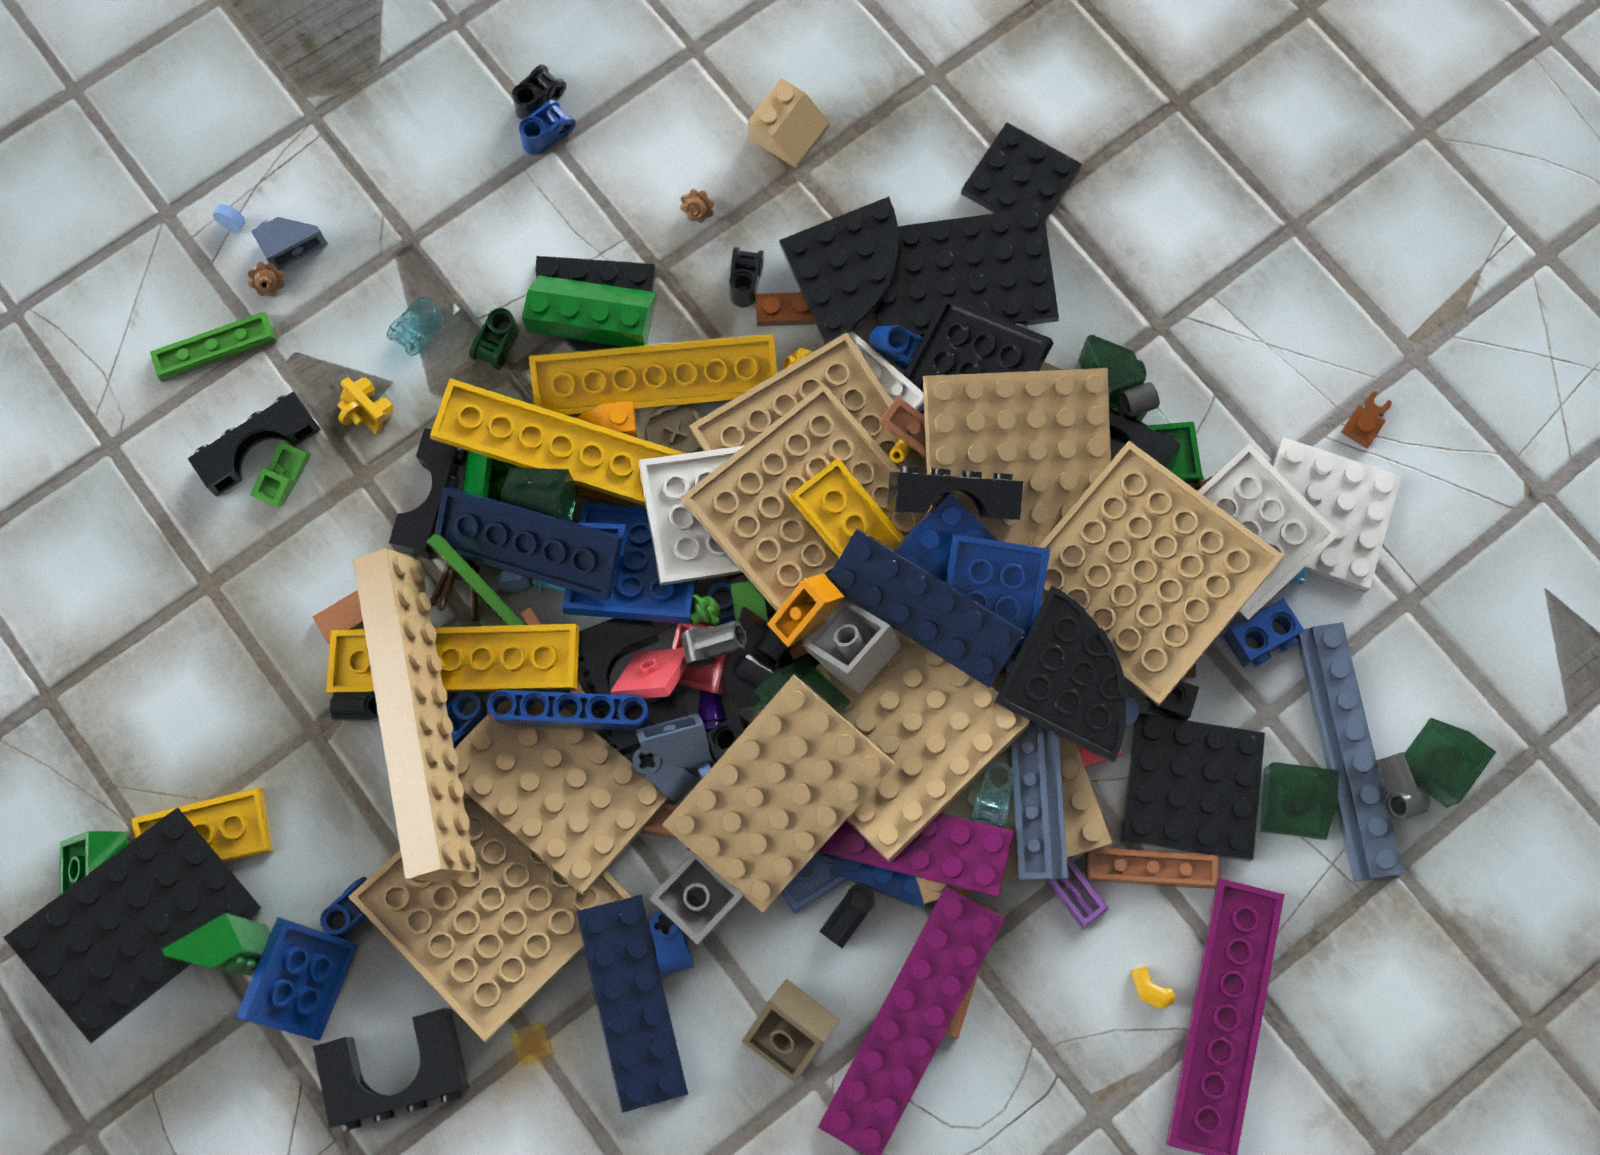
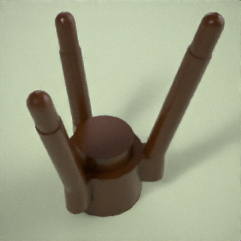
(448, 578)

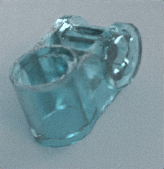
(416, 329)
(993, 797)

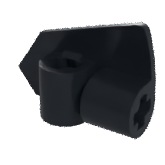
(753, 665)

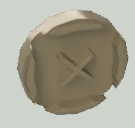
(671, 429)

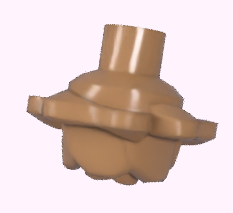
(697, 205)
(266, 279)

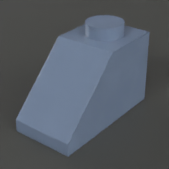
(287, 240)
(677, 741)

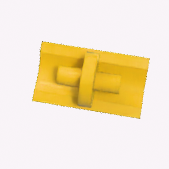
(359, 409)

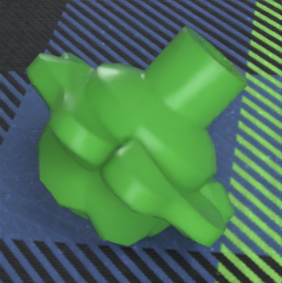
(705, 611)

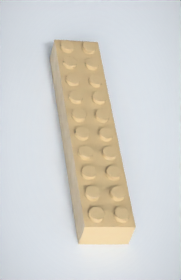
(414, 717)

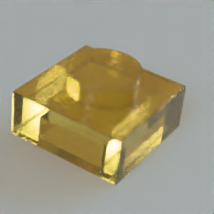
(531, 1044)

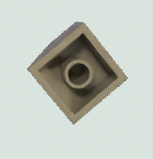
(790, 1030)

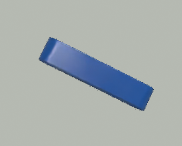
(554, 704)

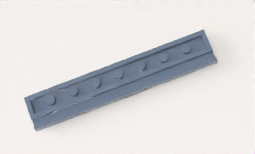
(1349, 749)
(1038, 802)

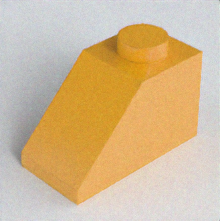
(614, 416)
(805, 609)

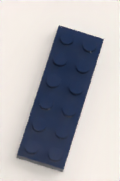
(529, 543)
(924, 608)
(631, 1003)

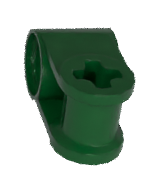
(494, 344)

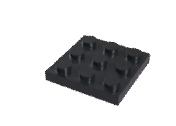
(1020, 174)

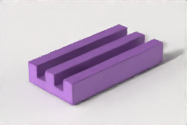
(1092, 915)

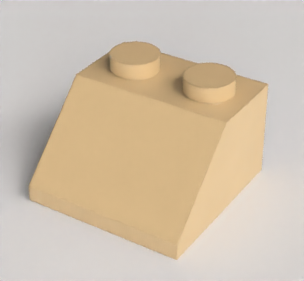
(787, 123)

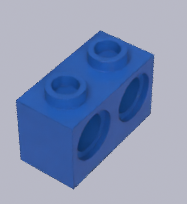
(1260, 628)

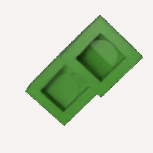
(281, 475)

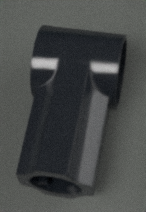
(353, 706)
(846, 918)

